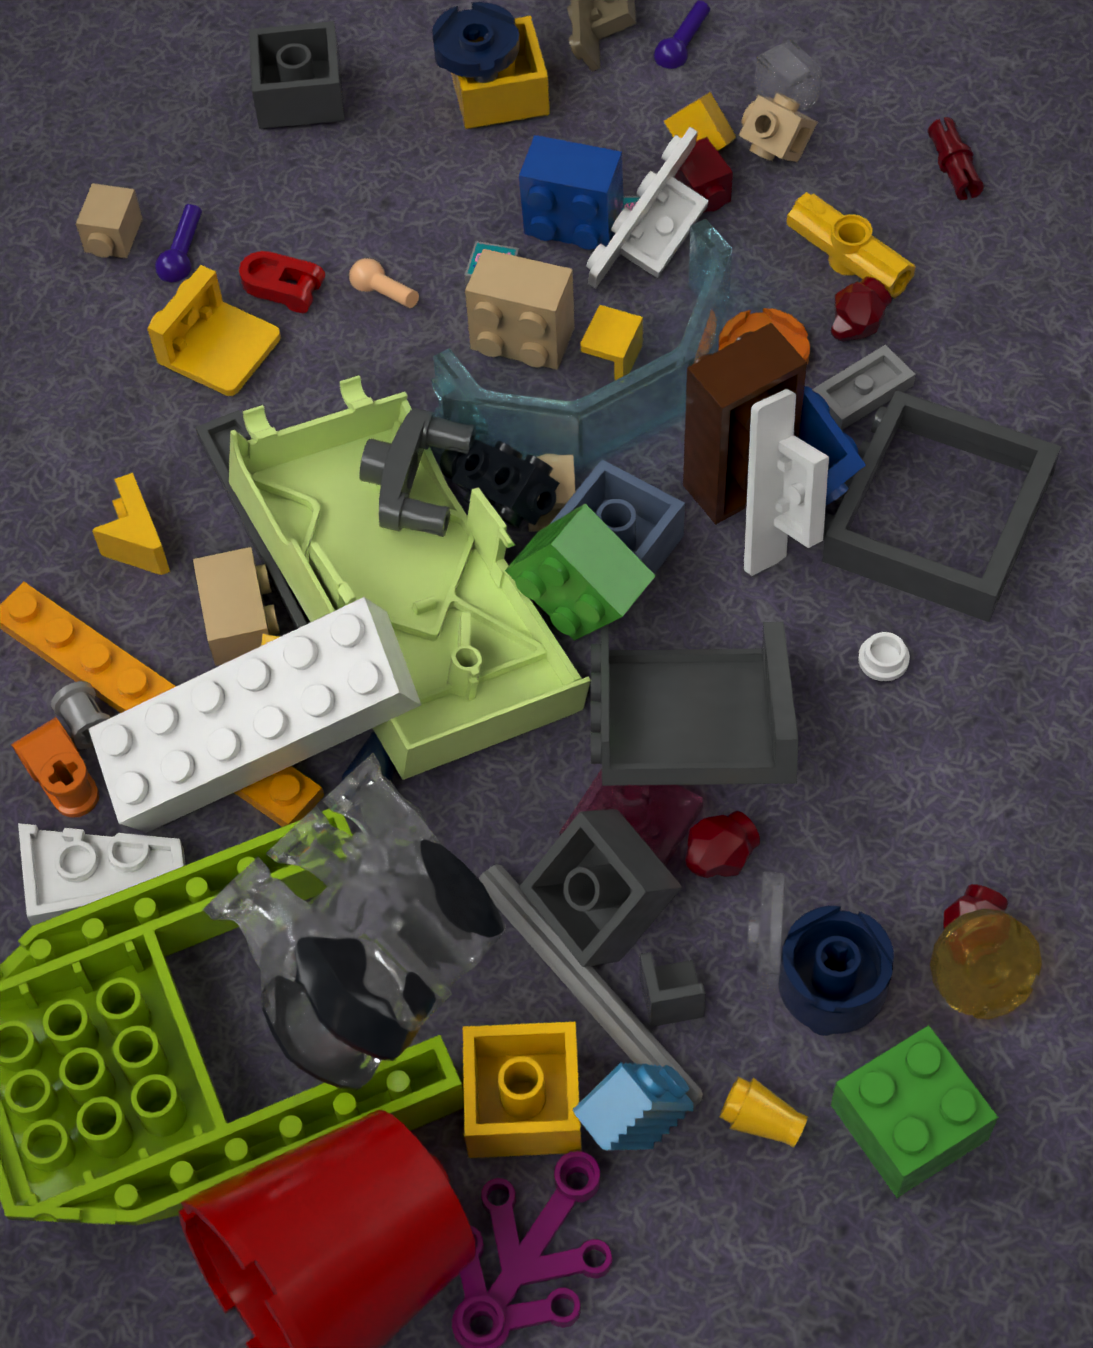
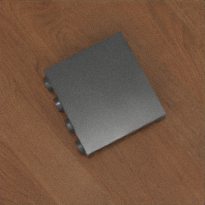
(694, 714)

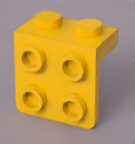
(208, 337)

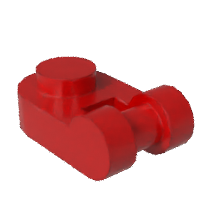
(266, 274)

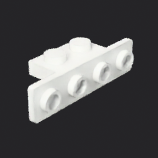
(658, 220)
(783, 485)

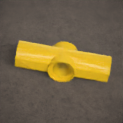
(849, 243)

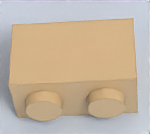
(233, 603)

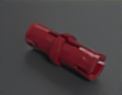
(955, 158)

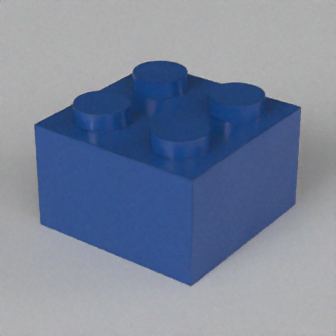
(571, 192)

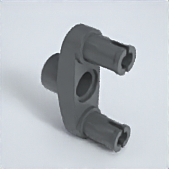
(397, 463)

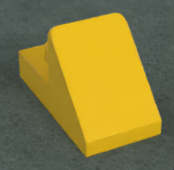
(133, 535)

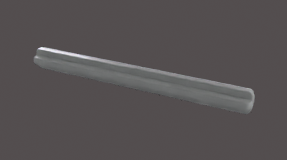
(581, 981)

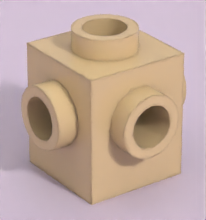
(776, 128)

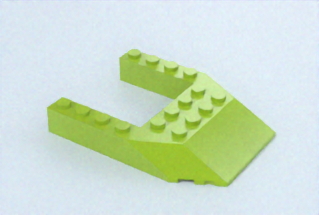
(105, 1076)

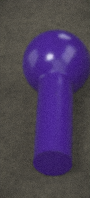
(672, 51)
(173, 263)

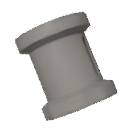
(79, 710)

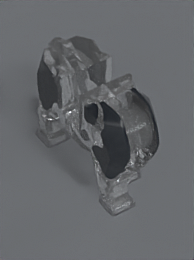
(373, 949)

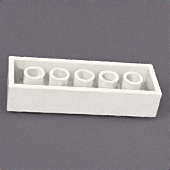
(254, 716)

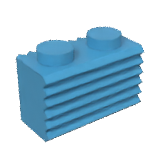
(634, 1106)

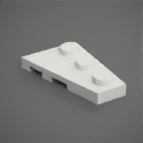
(80, 868)

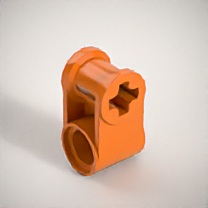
(58, 768)

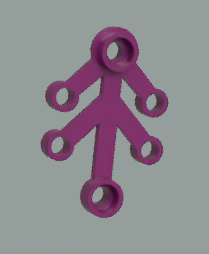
(524, 1262)

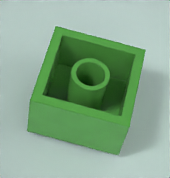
(580, 573)
(913, 1111)

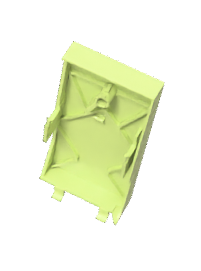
(464, 628)

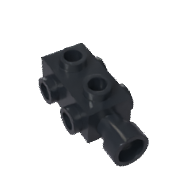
(504, 479)

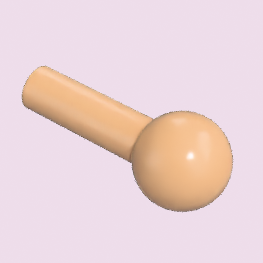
(369, 276)

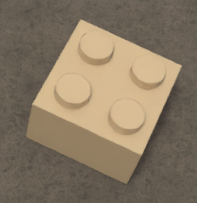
(520, 309)

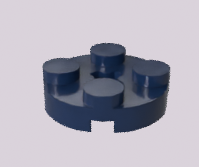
(476, 59)

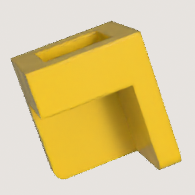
(706, 118)
(614, 337)

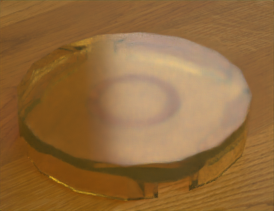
(985, 963)

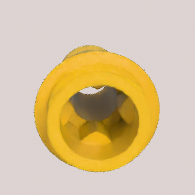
(761, 1113)

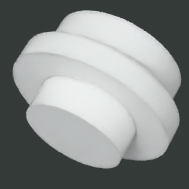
(884, 657)

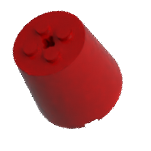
(332, 1238)

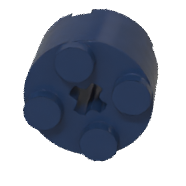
(844, 942)

